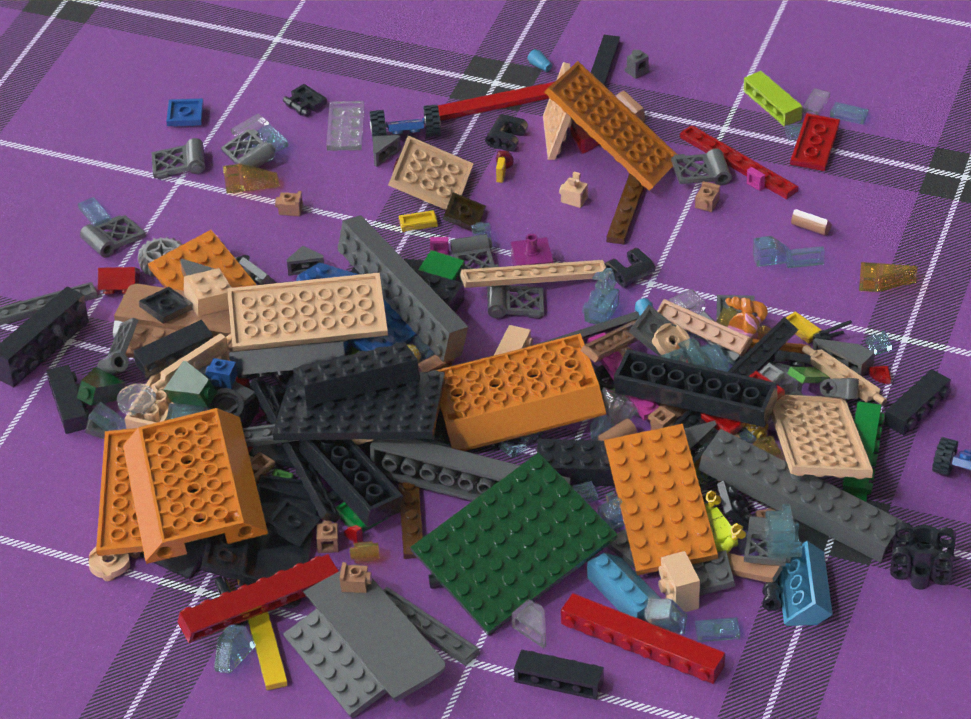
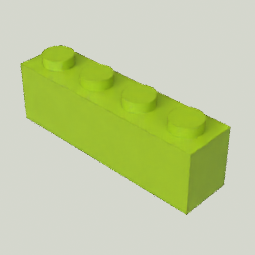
(772, 98)

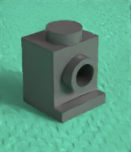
(637, 60)

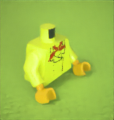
(723, 533)

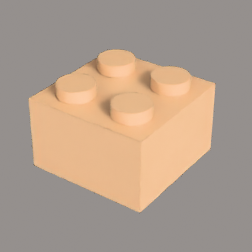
(207, 291)
(679, 581)

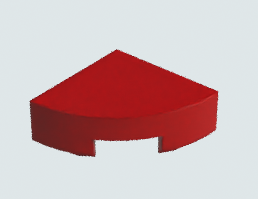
(880, 374)
(354, 534)

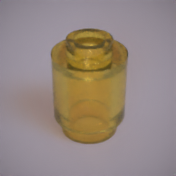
(364, 552)

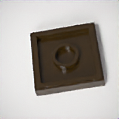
(463, 211)

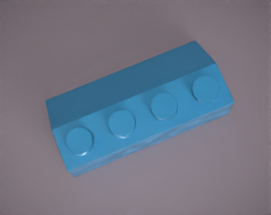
(620, 584)
(805, 588)

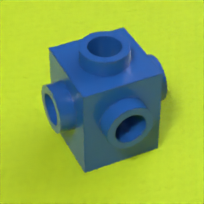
(222, 373)

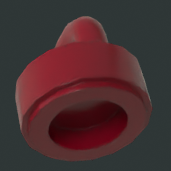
(507, 155)

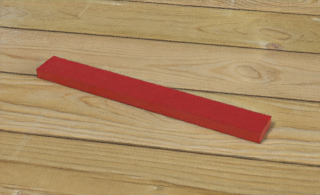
(493, 101)
(739, 161)

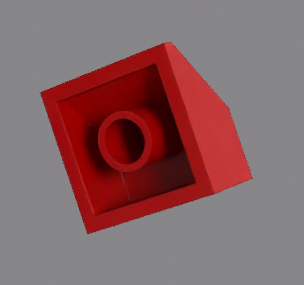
(117, 278)

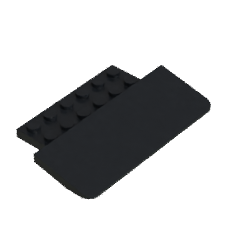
(264, 554)

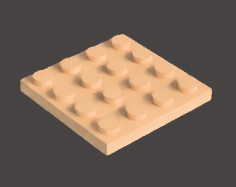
(556, 123)
(429, 173)

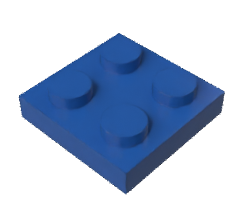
(184, 112)

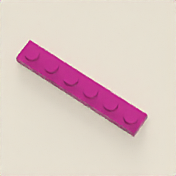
(611, 364)

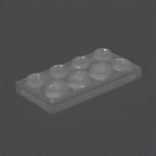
(345, 125)

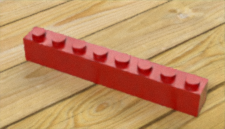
(253, 599)
(643, 638)

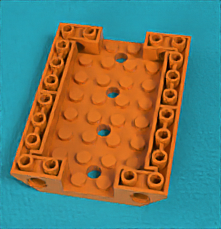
(520, 402)
(163, 484)

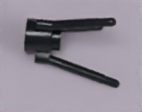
(826, 335)

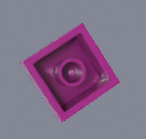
(531, 251)

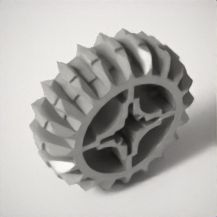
(154, 250)

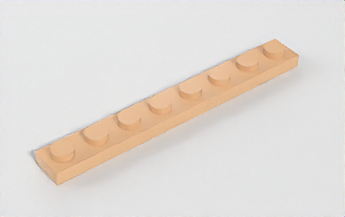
(531, 273)

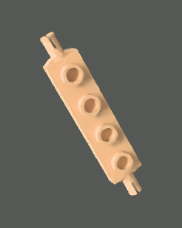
(198, 358)
(836, 369)

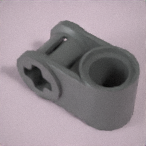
(842, 387)

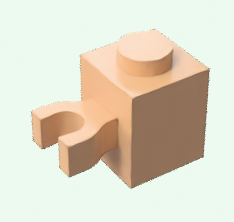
(574, 191)

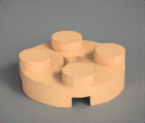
(666, 333)
(108, 570)

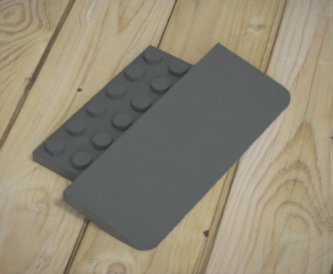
(362, 646)

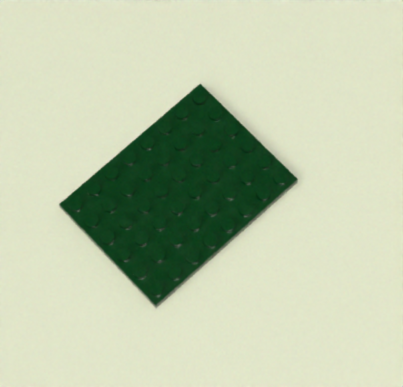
(513, 543)

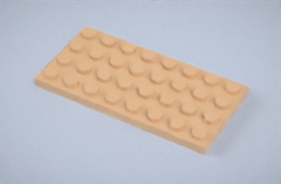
(306, 312)
(820, 437)

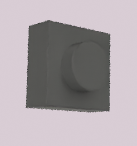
(95, 430)

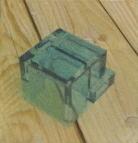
(782, 534)

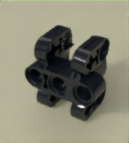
(923, 554)

